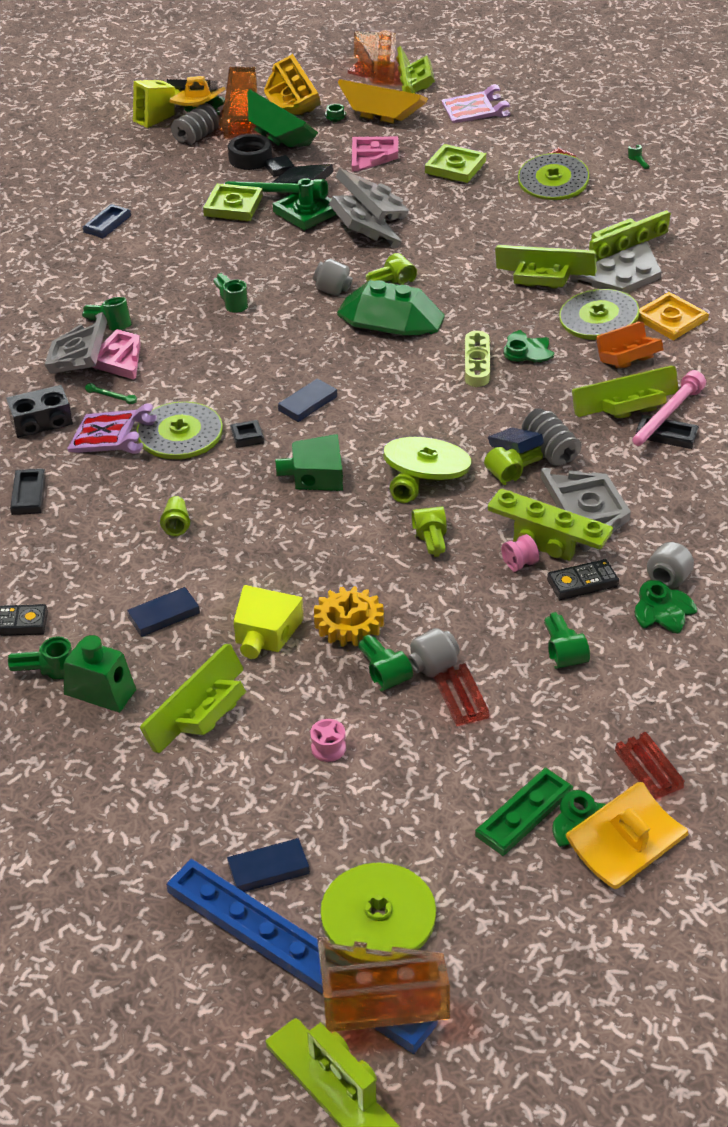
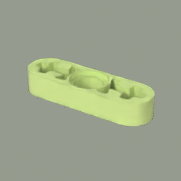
(477, 352)

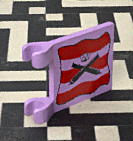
(475, 106)
(111, 431)

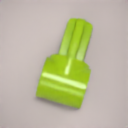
(396, 270)
(509, 464)
(431, 527)

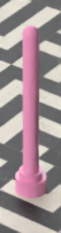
(691, 384)

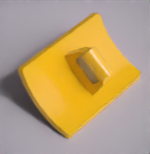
(195, 97)
(625, 836)

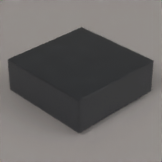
(278, 165)
(246, 433)

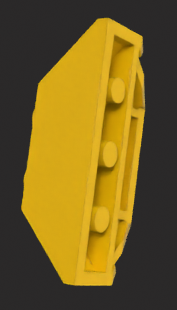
(291, 87)
(381, 101)

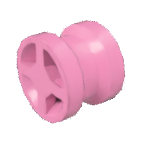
(520, 552)
(322, 734)

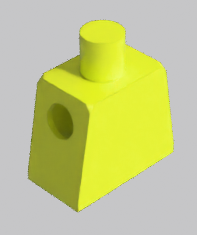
(152, 102)
(265, 620)

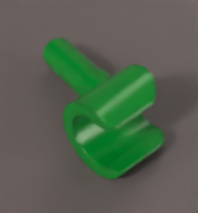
(636, 155)

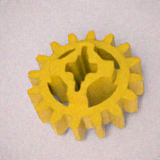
(348, 616)

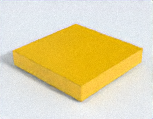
(672, 316)

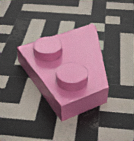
(373, 151)
(120, 354)

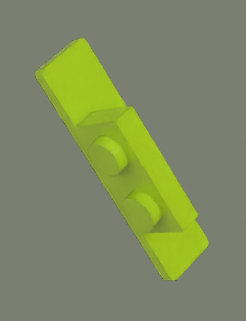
(415, 75)
(628, 234)
(544, 265)
(627, 394)
(550, 527)
(198, 701)
(330, 1074)

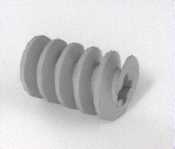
(195, 124)
(559, 443)

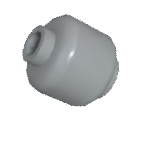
(332, 277)
(670, 564)
(433, 652)

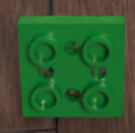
(302, 207)

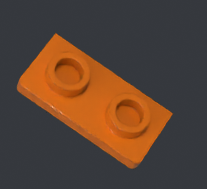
(626, 345)

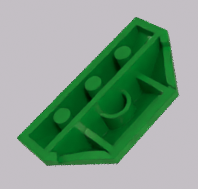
(278, 123)
(391, 309)

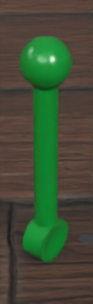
(130, 399)

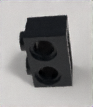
(39, 411)

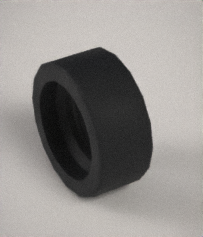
(246, 160)

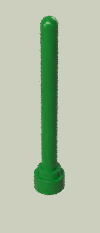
(320, 187)

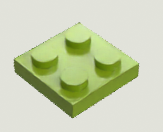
(455, 163)
(233, 202)

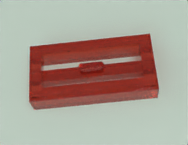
(453, 675)
(623, 751)

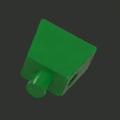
(314, 464)
(98, 675)

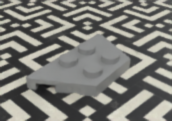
(373, 196)
(361, 220)
(625, 270)
(77, 348)
(589, 496)

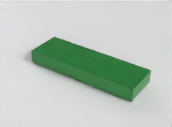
(523, 811)

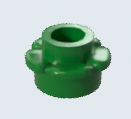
(335, 112)

